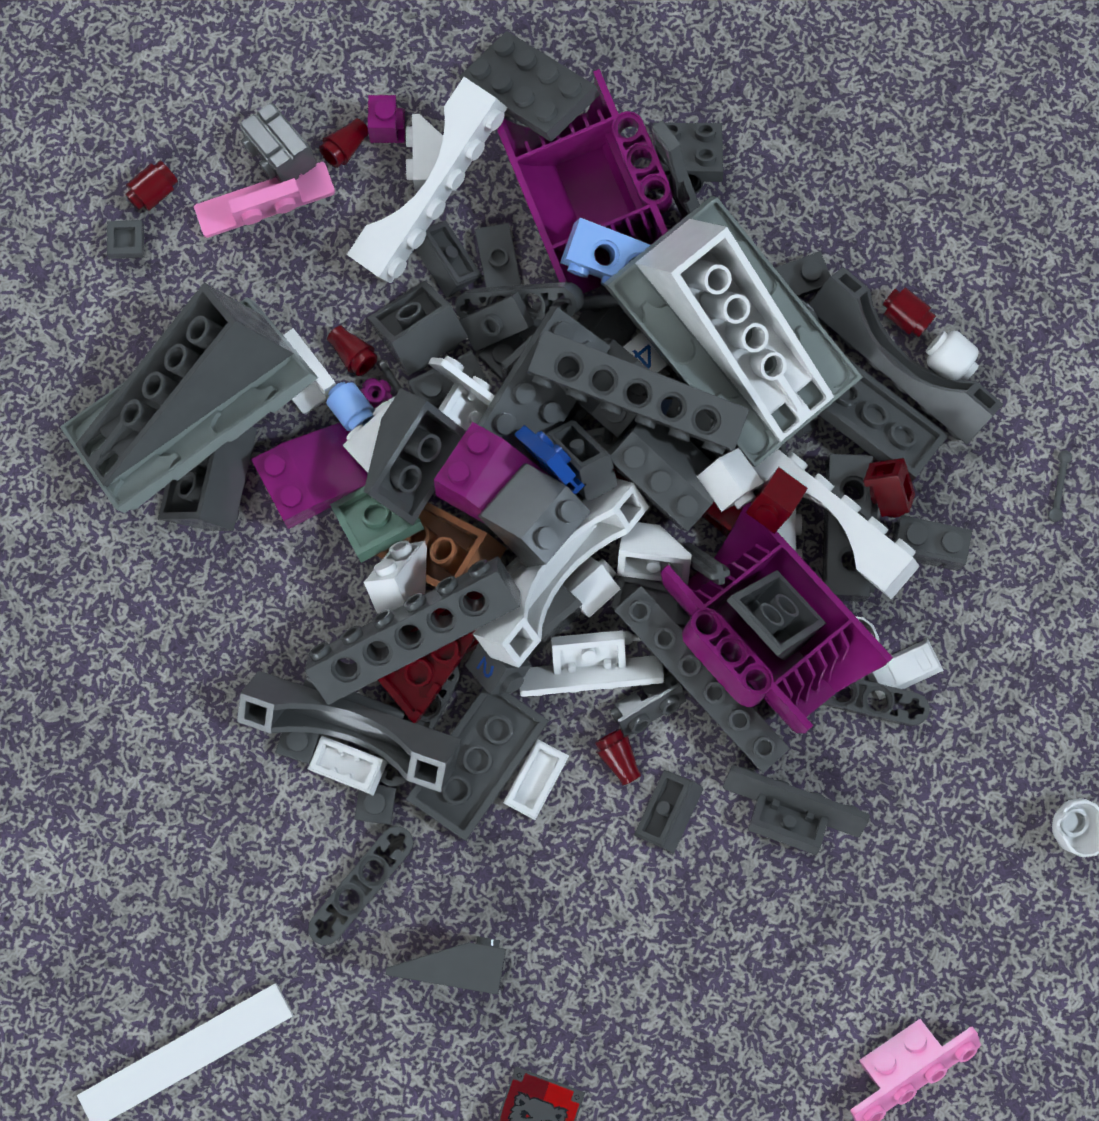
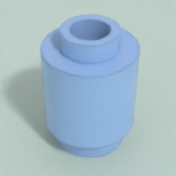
(349, 405)

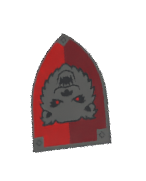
(539, 1099)

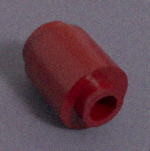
(151, 186)
(908, 312)

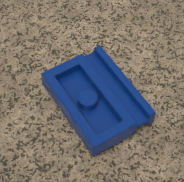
(550, 456)

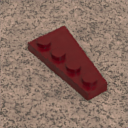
(420, 681)

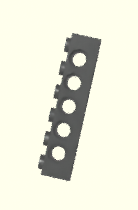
(727, 416)
(667, 644)
(338, 679)

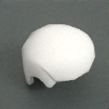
(1077, 827)

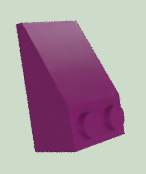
(478, 470)
(309, 473)

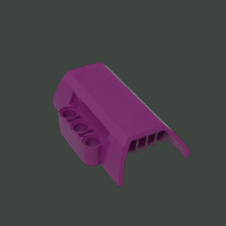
(590, 177)
(794, 686)

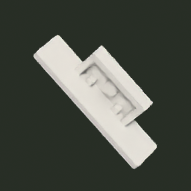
(467, 397)
(591, 663)

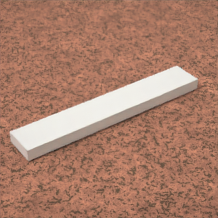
(185, 1055)

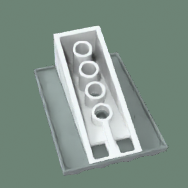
(733, 327)

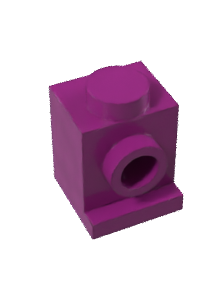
(385, 119)

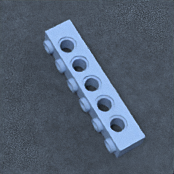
(586, 238)

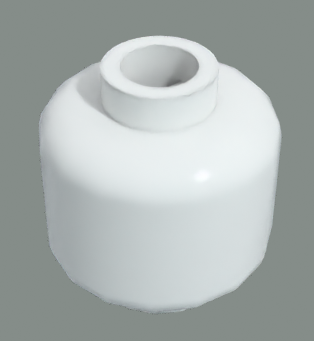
(952, 356)

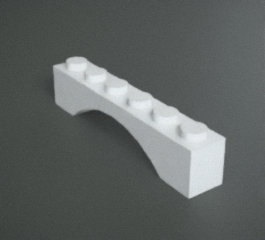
(468, 123)
(876, 556)
(520, 631)

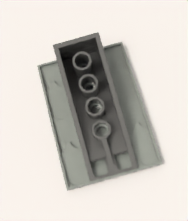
(191, 393)

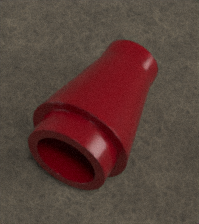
(343, 143)
(353, 351)
(618, 756)

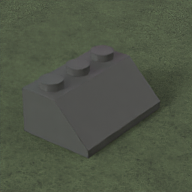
(664, 472)
(212, 490)

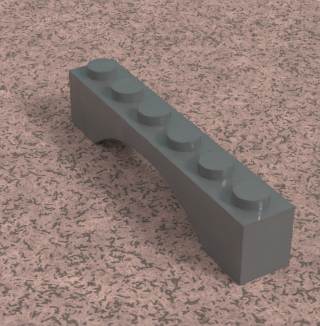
(849, 310)
(414, 750)

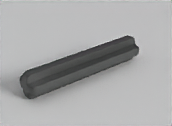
(707, 565)

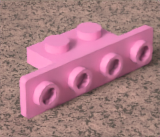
(263, 201)
(908, 1064)

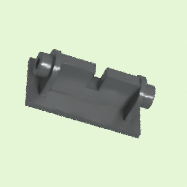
(636, 715)

